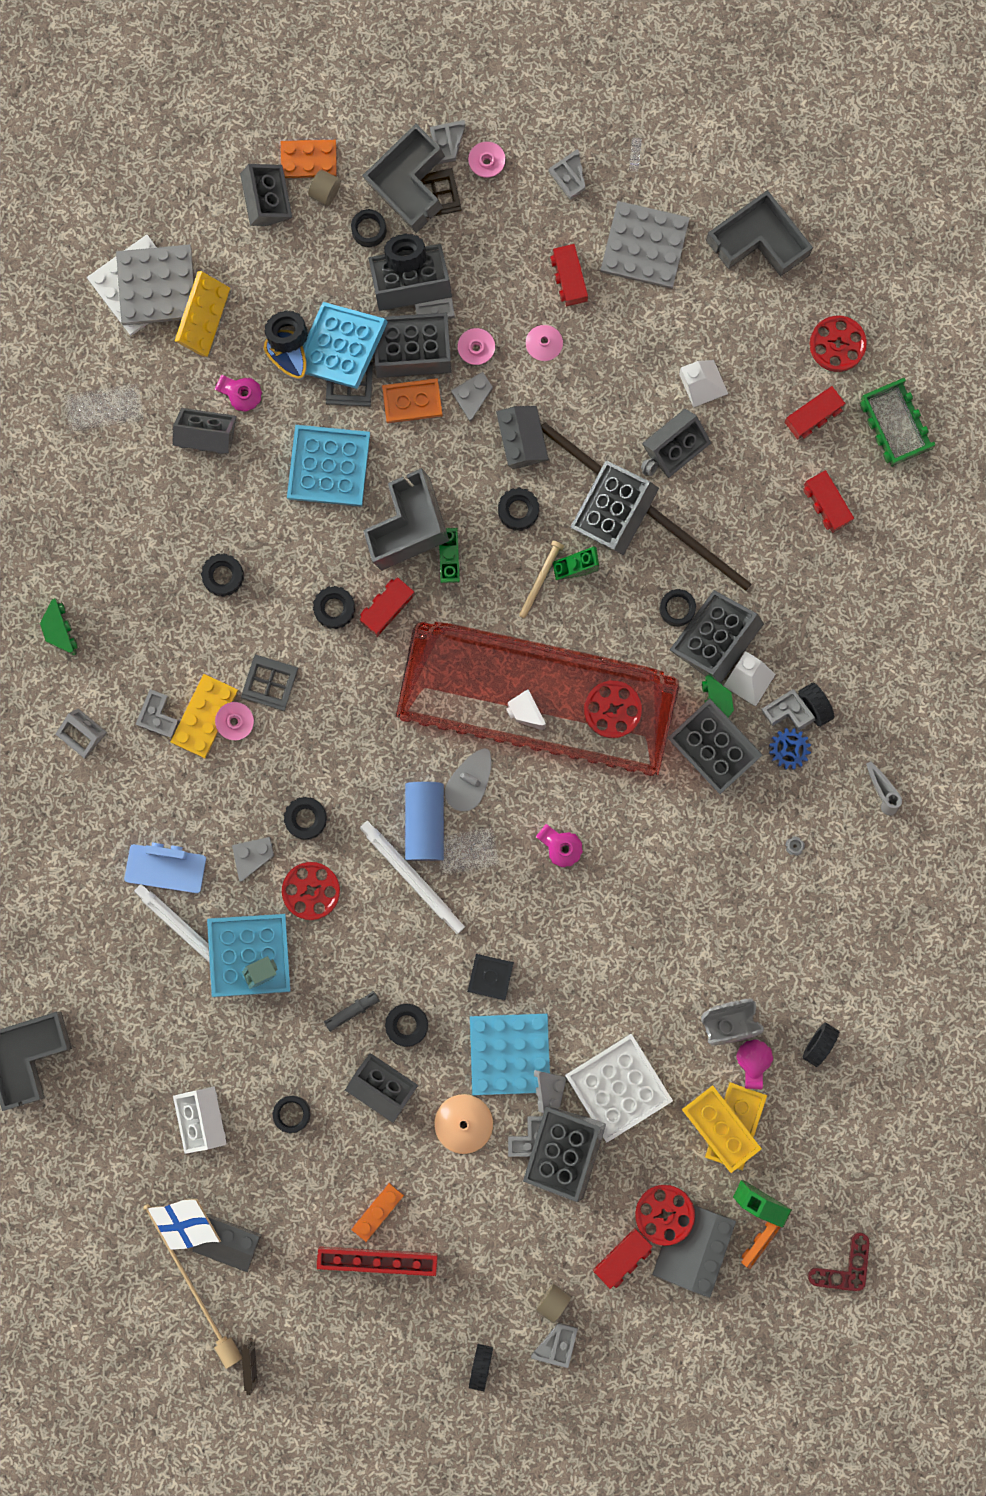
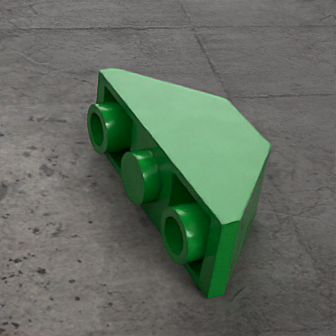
(450, 558)
(577, 564)
(57, 629)
(718, 694)
(761, 1204)

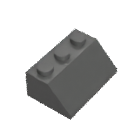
(265, 194)
(204, 430)
(522, 436)
(677, 442)
(381, 1087)
(236, 1244)

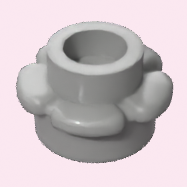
(649, 467)
(791, 850)

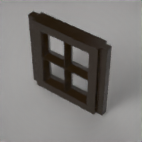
(441, 175)
(249, 1366)

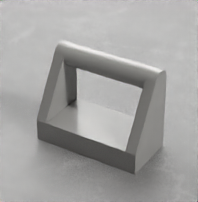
(85, 726)

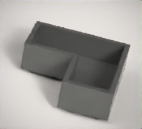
(399, 174)
(760, 226)
(415, 526)
(20, 1049)

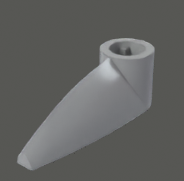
(885, 790)

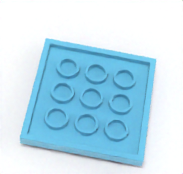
(342, 344)
(328, 465)
(240, 942)
(508, 1052)

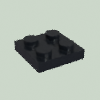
(490, 977)

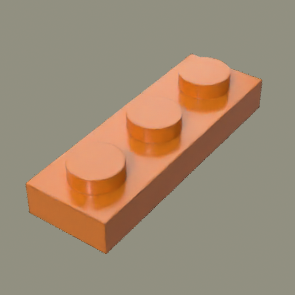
(377, 1212)
(761, 1241)

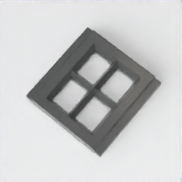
(352, 400)
(275, 666)

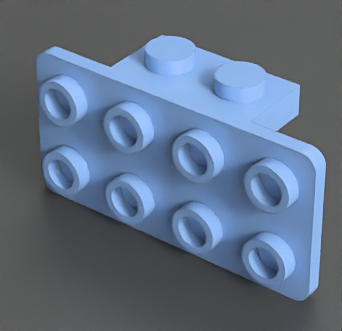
(165, 867)

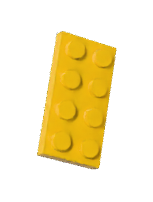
(202, 314)
(197, 727)
(746, 1106)
(721, 1129)

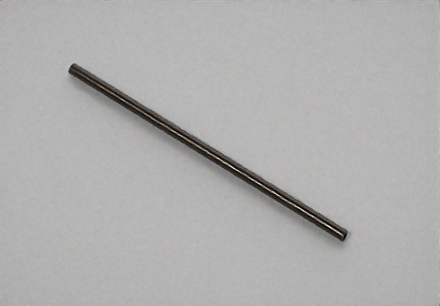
(652, 512)

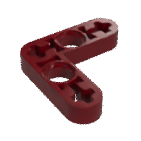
(846, 1276)

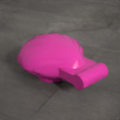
(234, 390)
(556, 841)
(754, 1059)

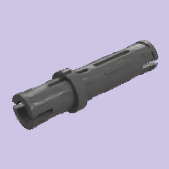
(351, 1011)

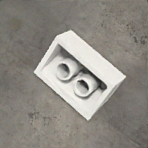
(199, 1120)

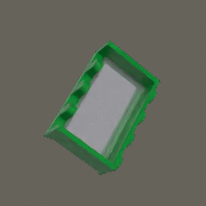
(896, 422)

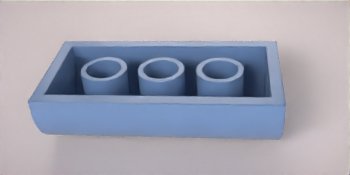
(424, 821)

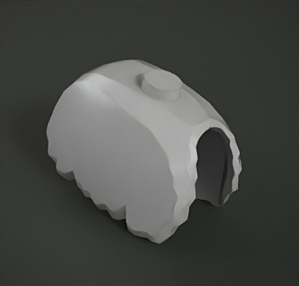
(731, 1022)

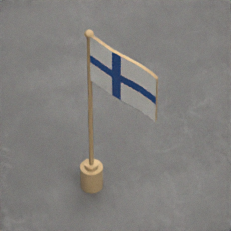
(182, 1227)

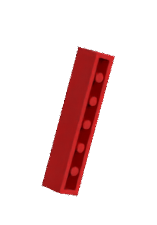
(377, 1261)

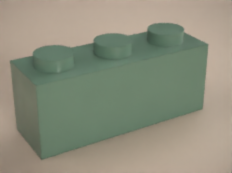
(259, 972)

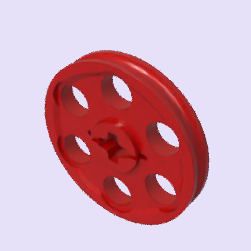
(845, 339)
(621, 713)
(311, 880)
(660, 1223)

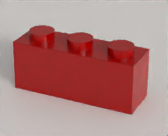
(569, 275)
(815, 413)
(828, 501)
(386, 606)
(623, 1259)

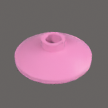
(485, 151)
(473, 338)
(542, 351)
(243, 716)

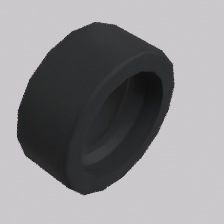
(373, 241)
(677, 593)
(277, 1109)

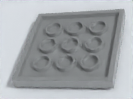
(645, 244)
(154, 283)

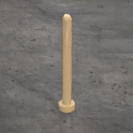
(556, 546)

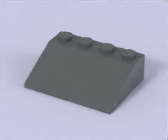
(414, 287)
(414, 346)
(615, 507)
(717, 636)
(715, 746)
(564, 1153)
(699, 1256)

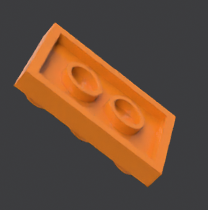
(307, 157)
(412, 400)

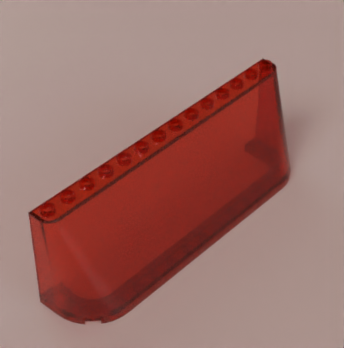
(558, 679)

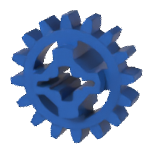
(795, 756)

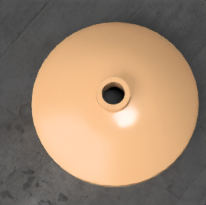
(467, 1109)

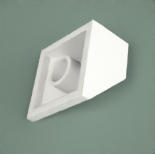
(702, 382)
(749, 678)
(525, 711)

